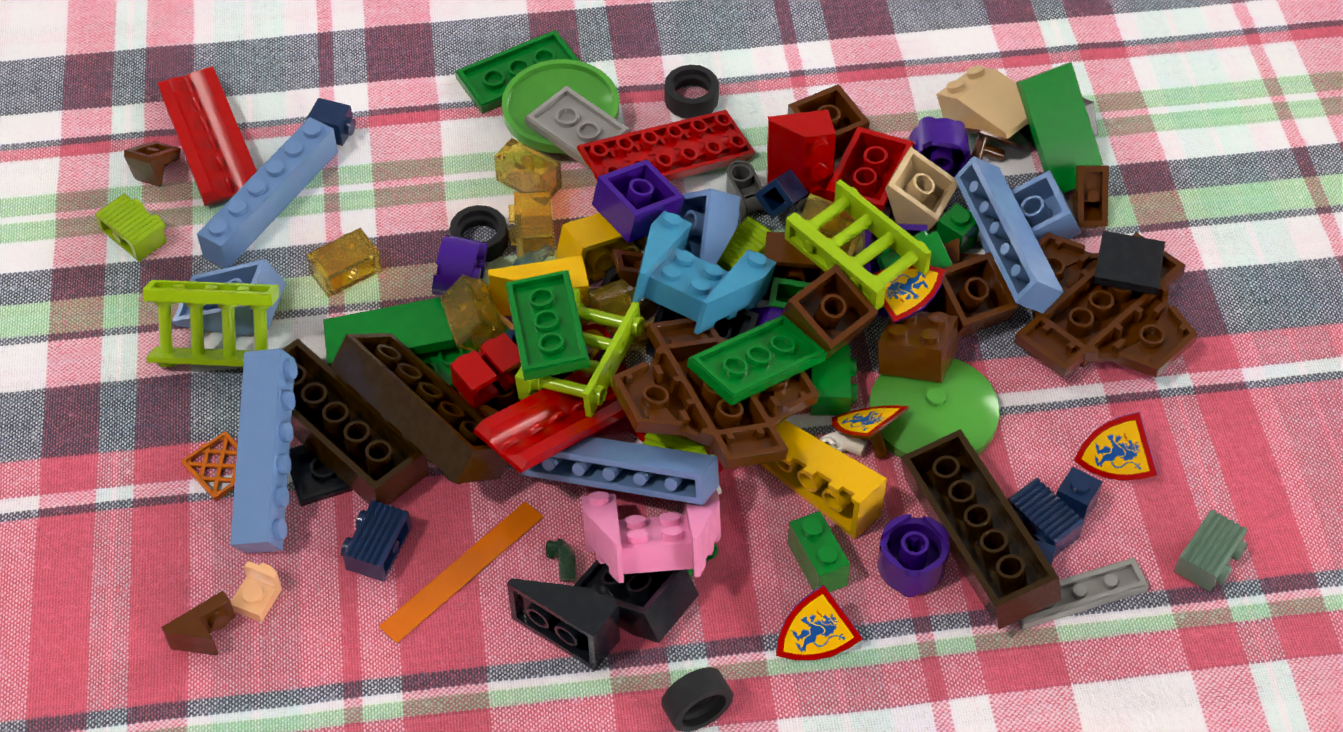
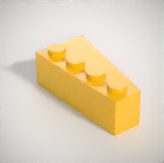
(595, 241)
(829, 480)

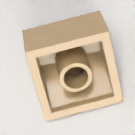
(919, 190)

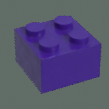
(635, 199)

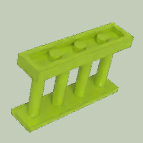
(827, 252)
(196, 295)
(595, 391)

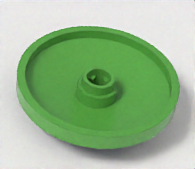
(542, 81)
(938, 409)

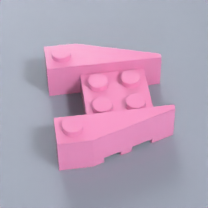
(650, 542)

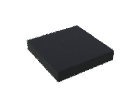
(1129, 262)
(313, 478)

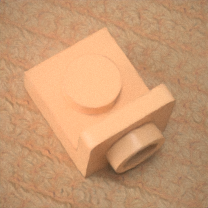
(257, 591)

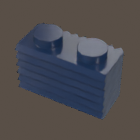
(1046, 515)
(376, 540)

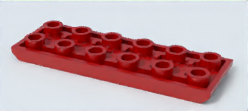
(208, 134)
(672, 148)
(546, 424)

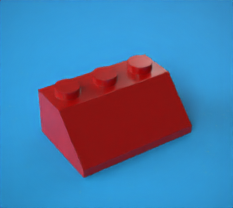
(804, 145)
(869, 165)

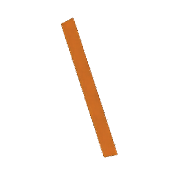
(460, 572)

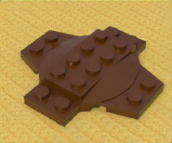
(1105, 321)
(677, 402)

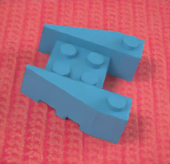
(693, 285)

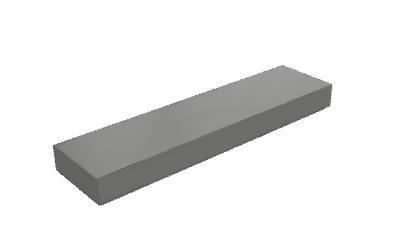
(1091, 591)

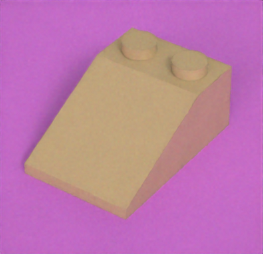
(984, 102)

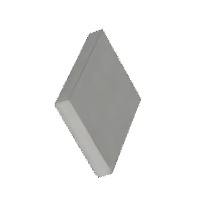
(571, 121)

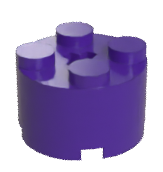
(943, 143)
(457, 258)
(913, 554)

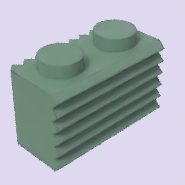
(1211, 550)

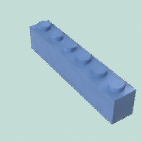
(267, 193)
(1008, 235)
(263, 451)
(633, 469)

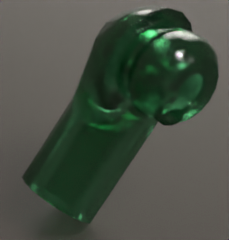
(566, 559)

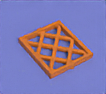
(206, 450)

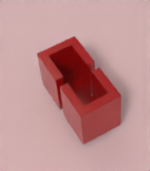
(476, 371)

